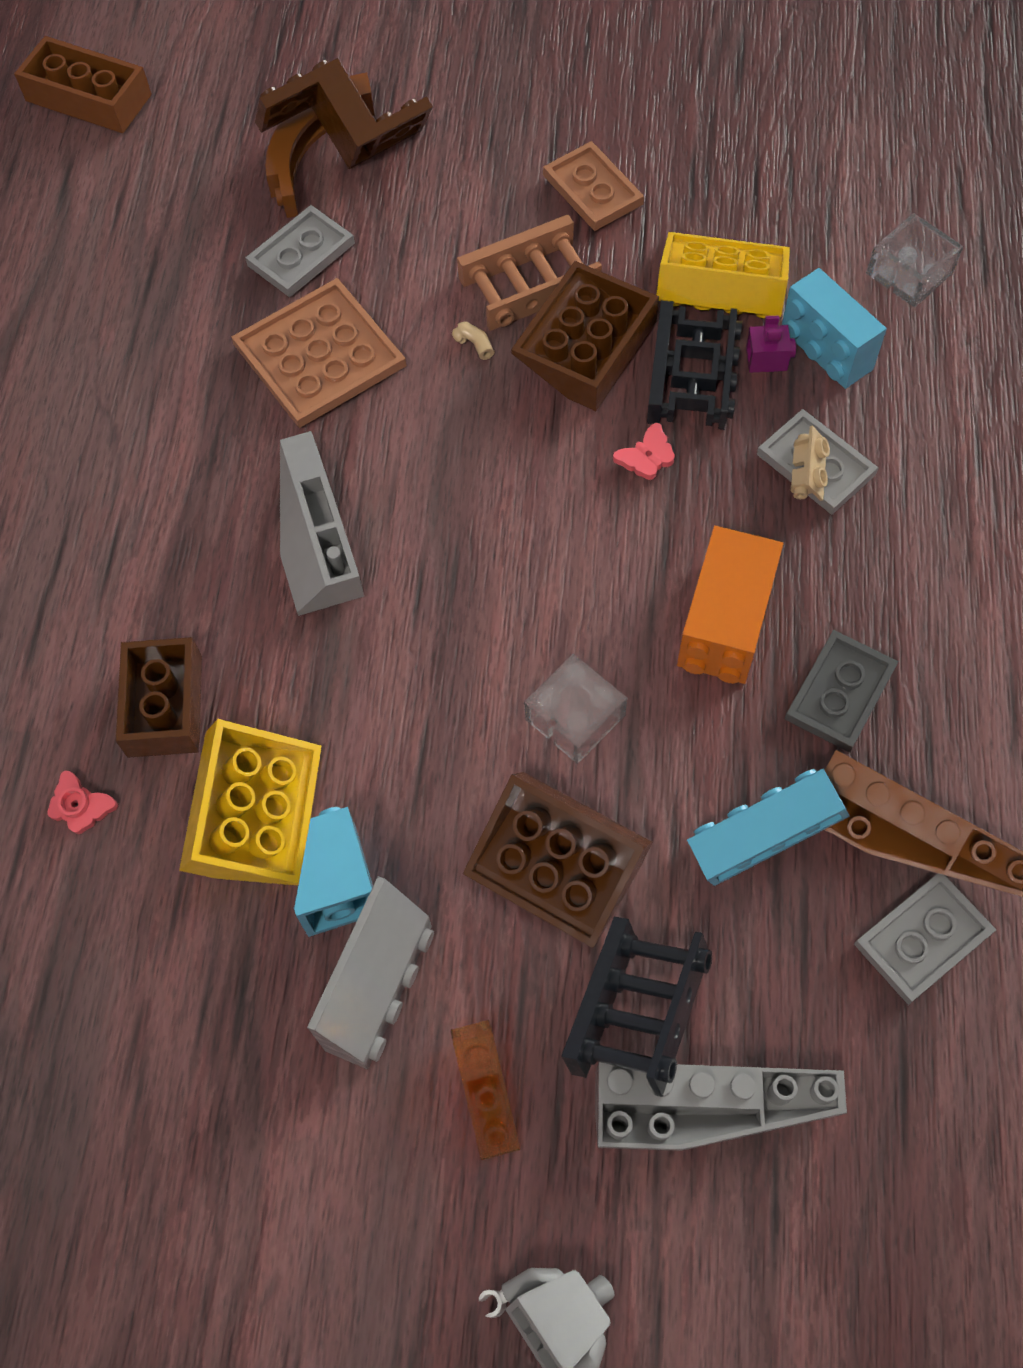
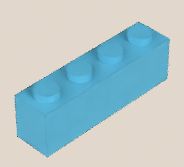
(767, 826)

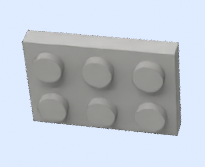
(300, 250)
(845, 466)
(924, 937)

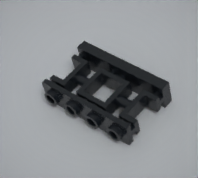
(668, 362)

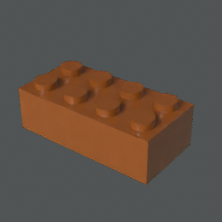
(83, 84)

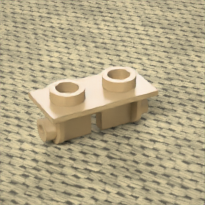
(811, 452)

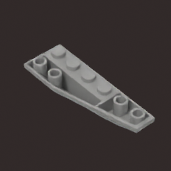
(311, 531)
(709, 1104)

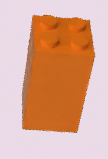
(729, 605)

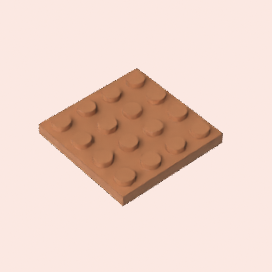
(318, 352)

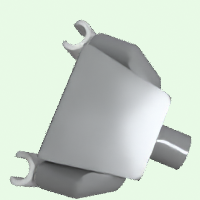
(557, 1315)

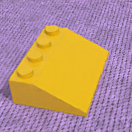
(724, 274)
(251, 805)

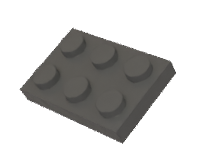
(841, 690)

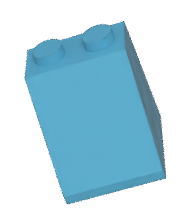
(333, 874)

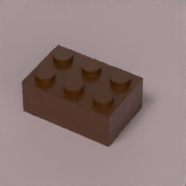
(159, 697)

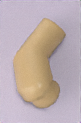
(467, 331)

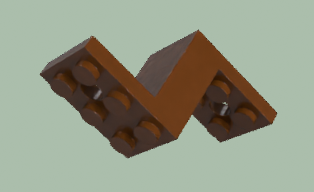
(341, 112)

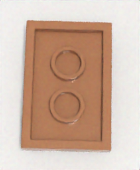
(593, 185)

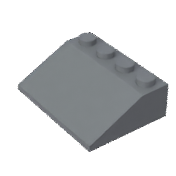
(371, 976)

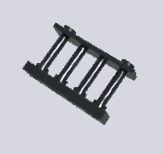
(610, 978)

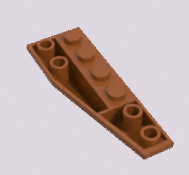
(916, 832)

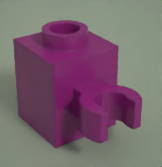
(769, 346)

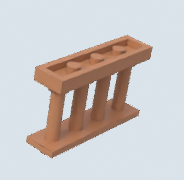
(512, 252)

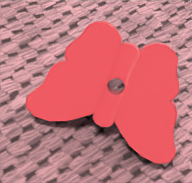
(647, 456)
(90, 807)

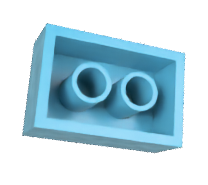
(833, 328)

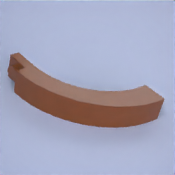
(292, 141)

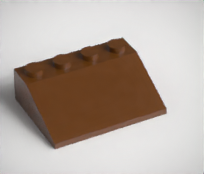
(587, 333)
(556, 858)

